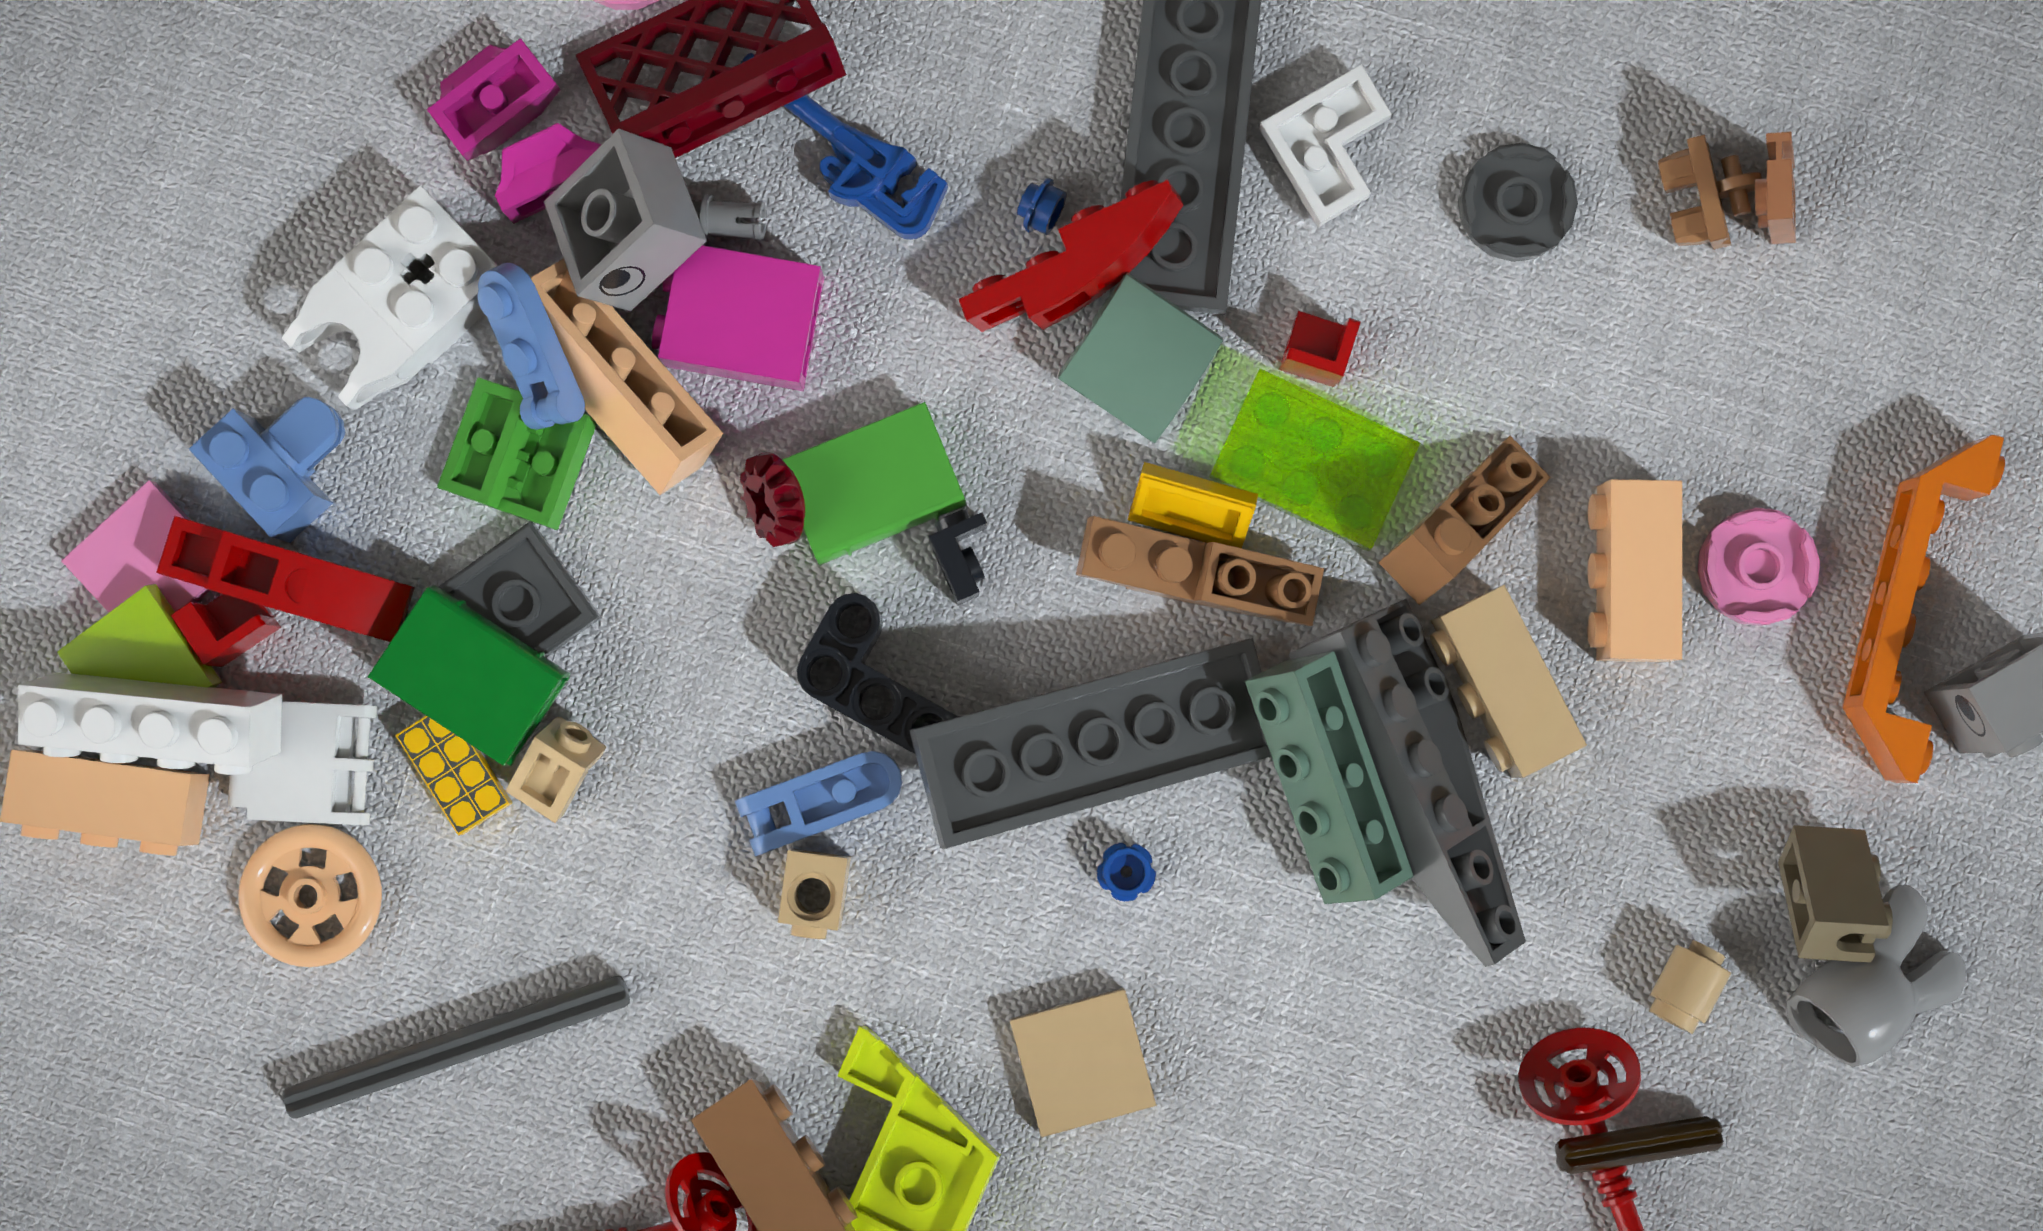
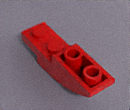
(1099, 251)
(284, 579)

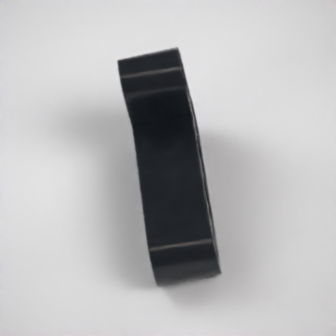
(858, 677)

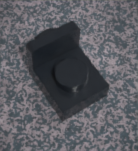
(958, 566)

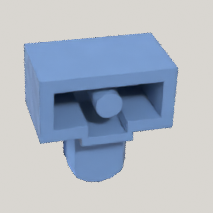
(273, 466)

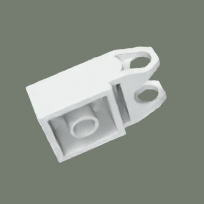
(384, 304)

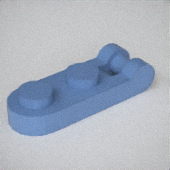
(530, 347)
(822, 799)

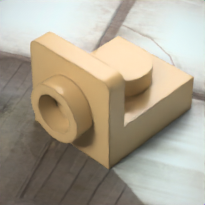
(555, 767)

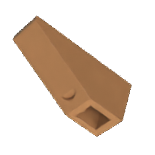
(1464, 521)

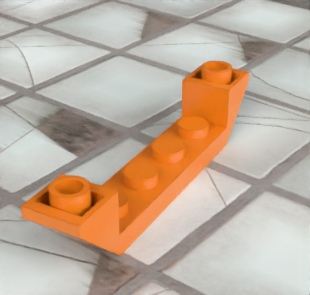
(1894, 742)

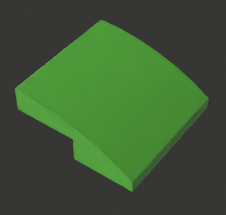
(511, 465)

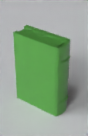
(875, 483)

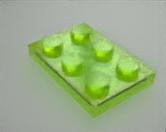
(1314, 460)

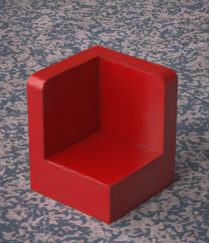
(1319, 348)
(224, 628)

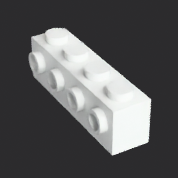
(149, 720)

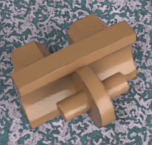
(1696, 168)

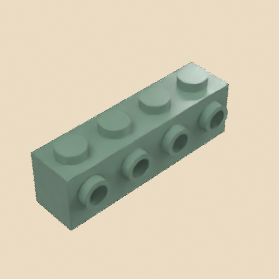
(1329, 779)

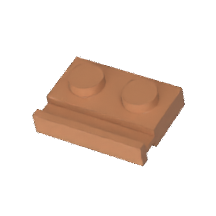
(1777, 193)

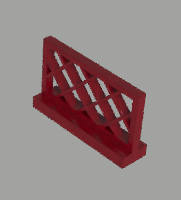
(726, 94)

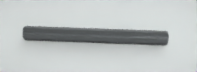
(456, 1047)

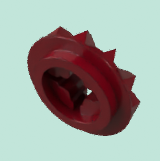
(773, 499)

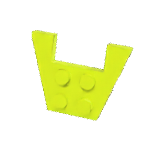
(926, 1159)

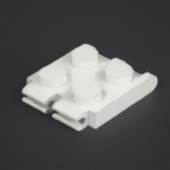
(313, 770)

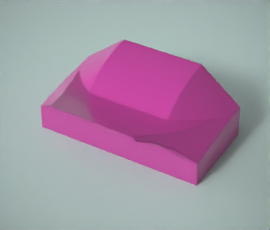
(492, 98)
(537, 168)

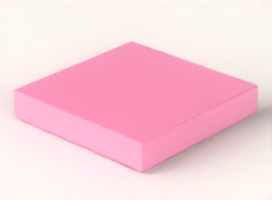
(127, 550)

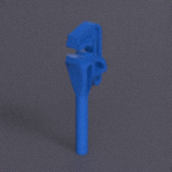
(869, 169)

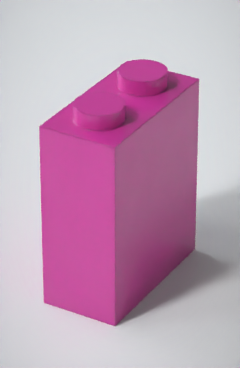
(740, 317)

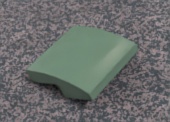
(1140, 357)

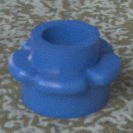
(1041, 206)
(1129, 887)

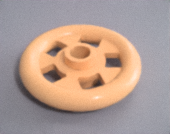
(355, 915)

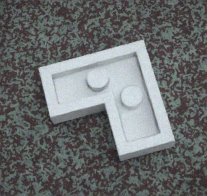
(1311, 141)

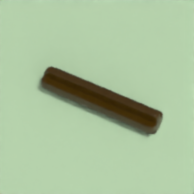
(1638, 1145)

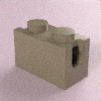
(1833, 894)

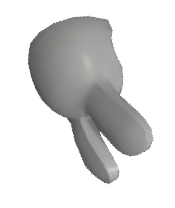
(1875, 999)

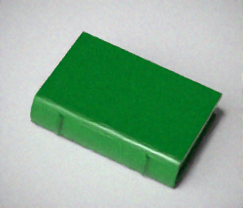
(469, 675)

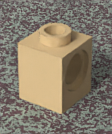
(830, 869)

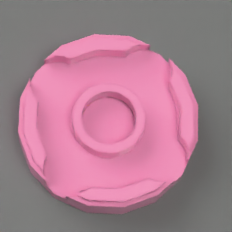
(1758, 566)

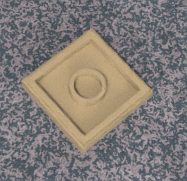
(1082, 1062)

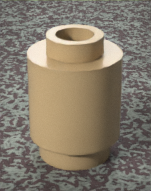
(1689, 986)

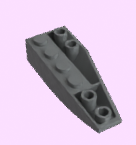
(1427, 775)

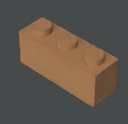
(768, 1163)

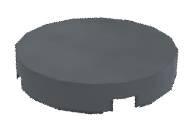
(1517, 202)

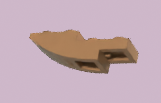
(1199, 572)

